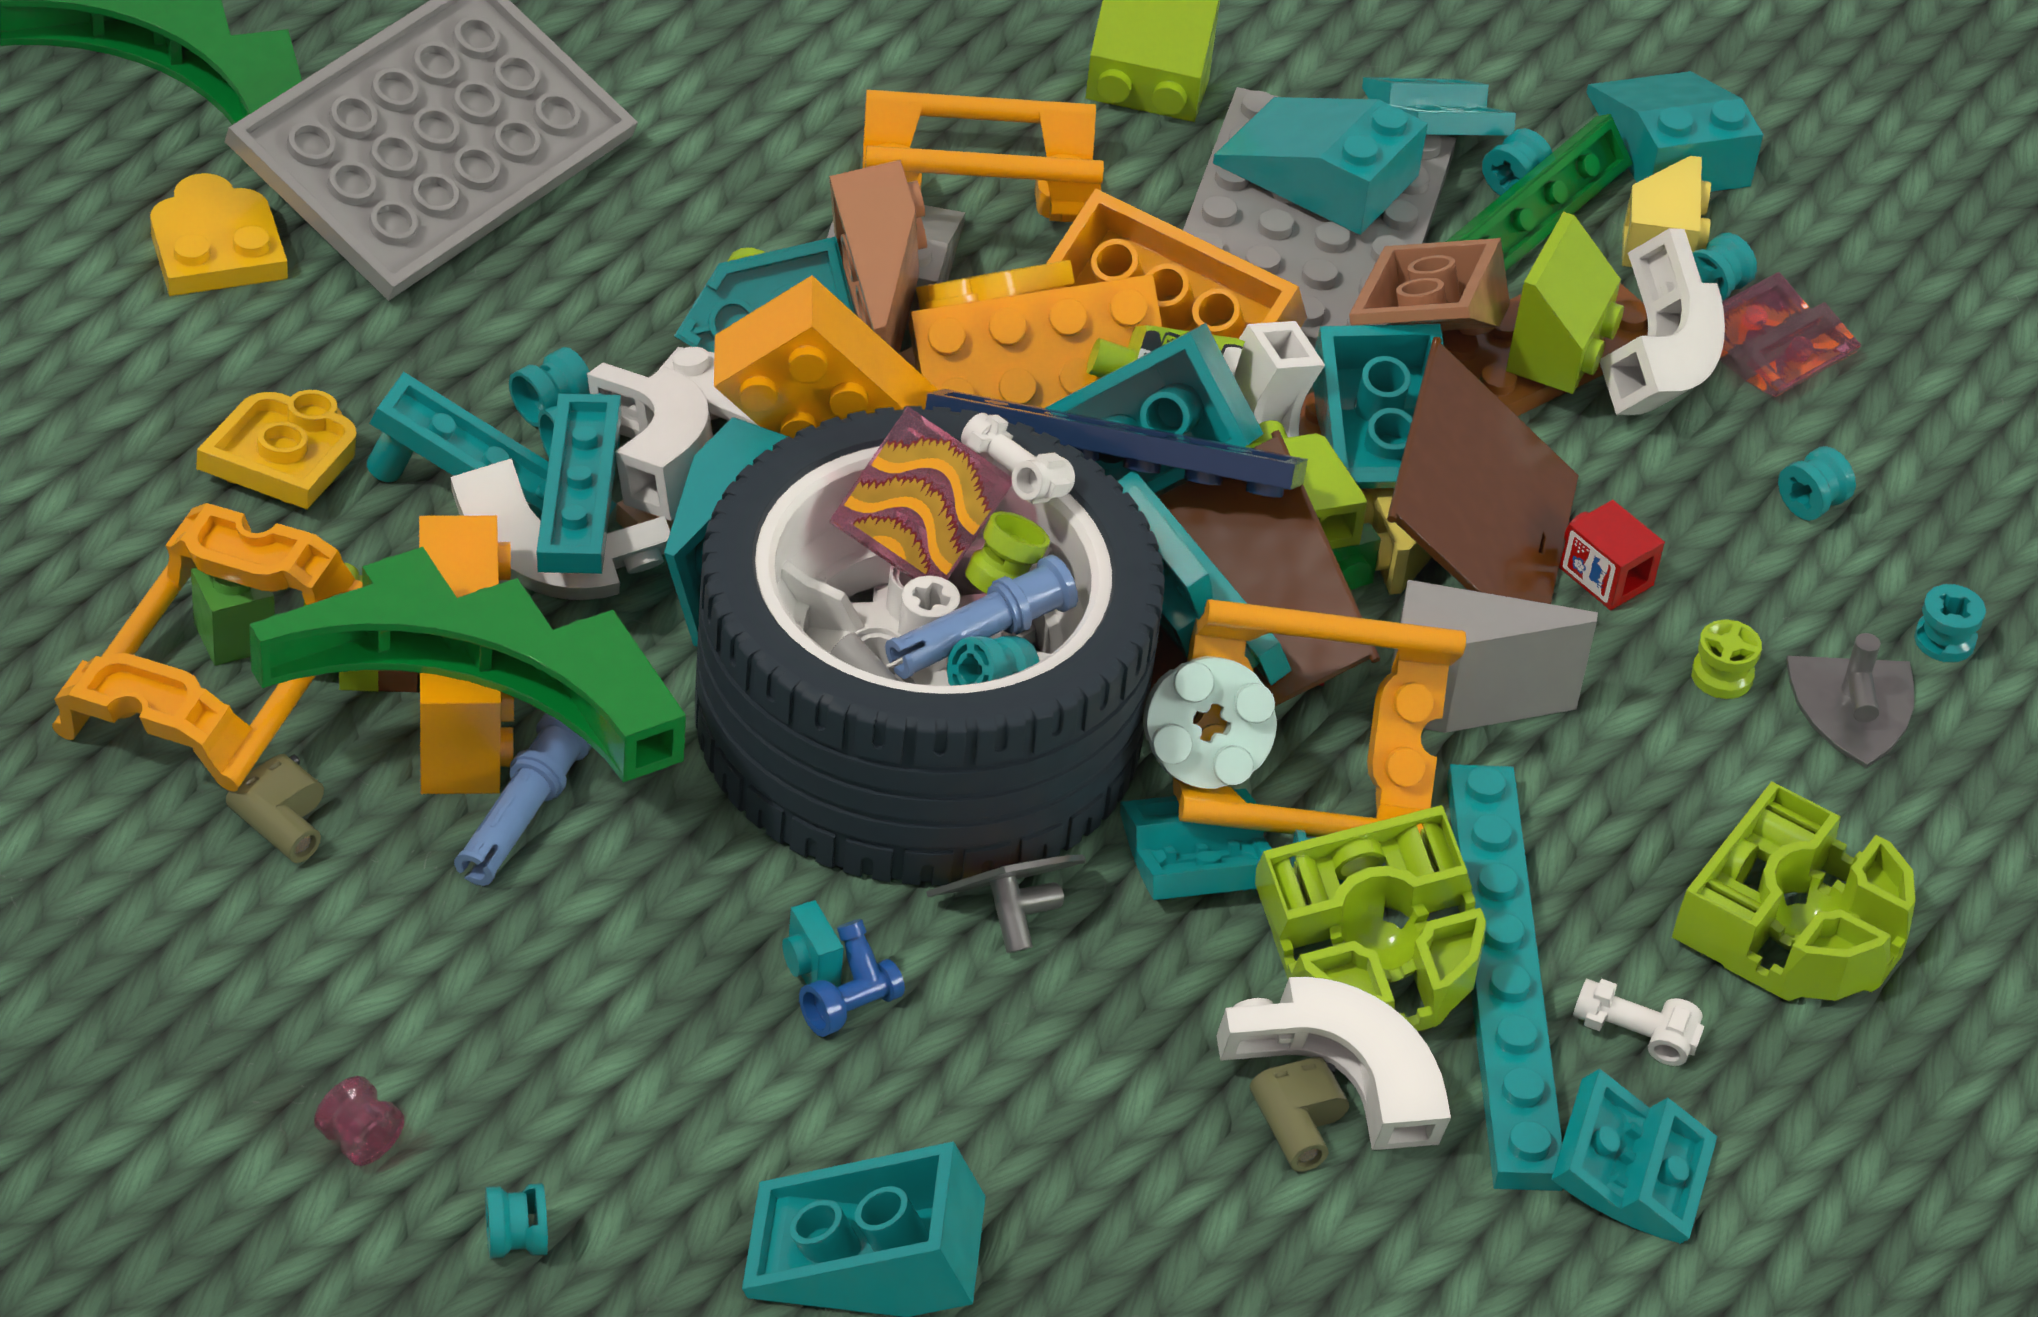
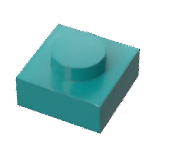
(812, 945)

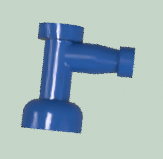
(827, 1005)

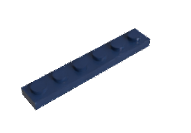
(1143, 447)

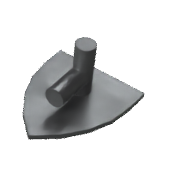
(1855, 701)
(1015, 903)

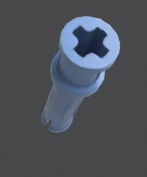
(1006, 607)
(535, 778)

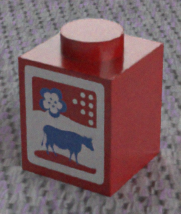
(1611, 554)

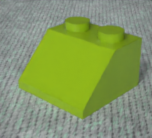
(1153, 55)
(1565, 310)

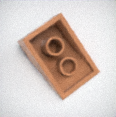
(879, 243)
(1436, 284)

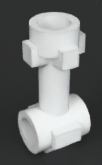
(1032, 477)
(1672, 1031)

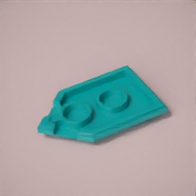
(752, 281)

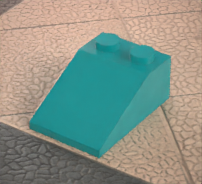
(1678, 118)
(1329, 155)
(1174, 390)
(1370, 394)
(707, 479)
(870, 1235)

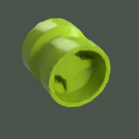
(1008, 550)

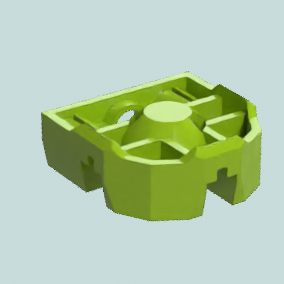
(1419, 878)
(1837, 940)

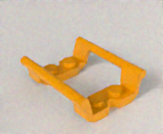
(1062, 177)
(172, 698)
(1402, 708)

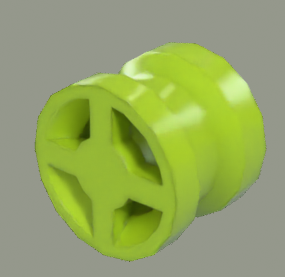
(1726, 659)

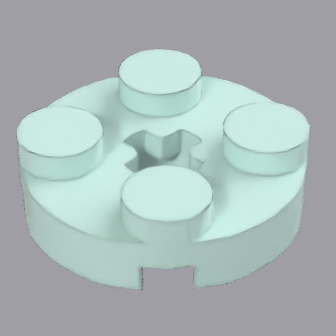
(1228, 755)

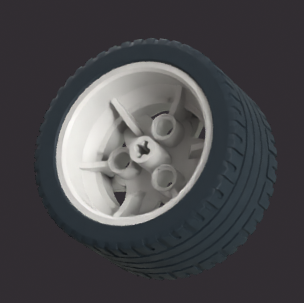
(927, 771)

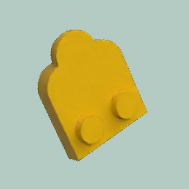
(215, 237)
(996, 285)
(281, 445)

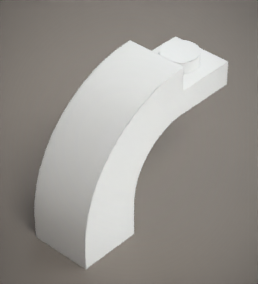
(1683, 329)
(1277, 372)
(668, 427)
(498, 492)
(1363, 1040)

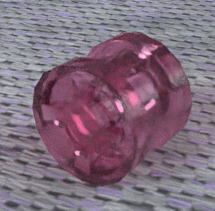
(359, 1120)

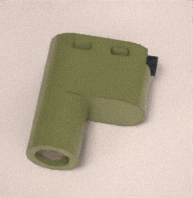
(275, 801)
(1295, 1103)

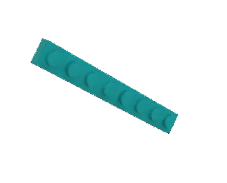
(1508, 982)

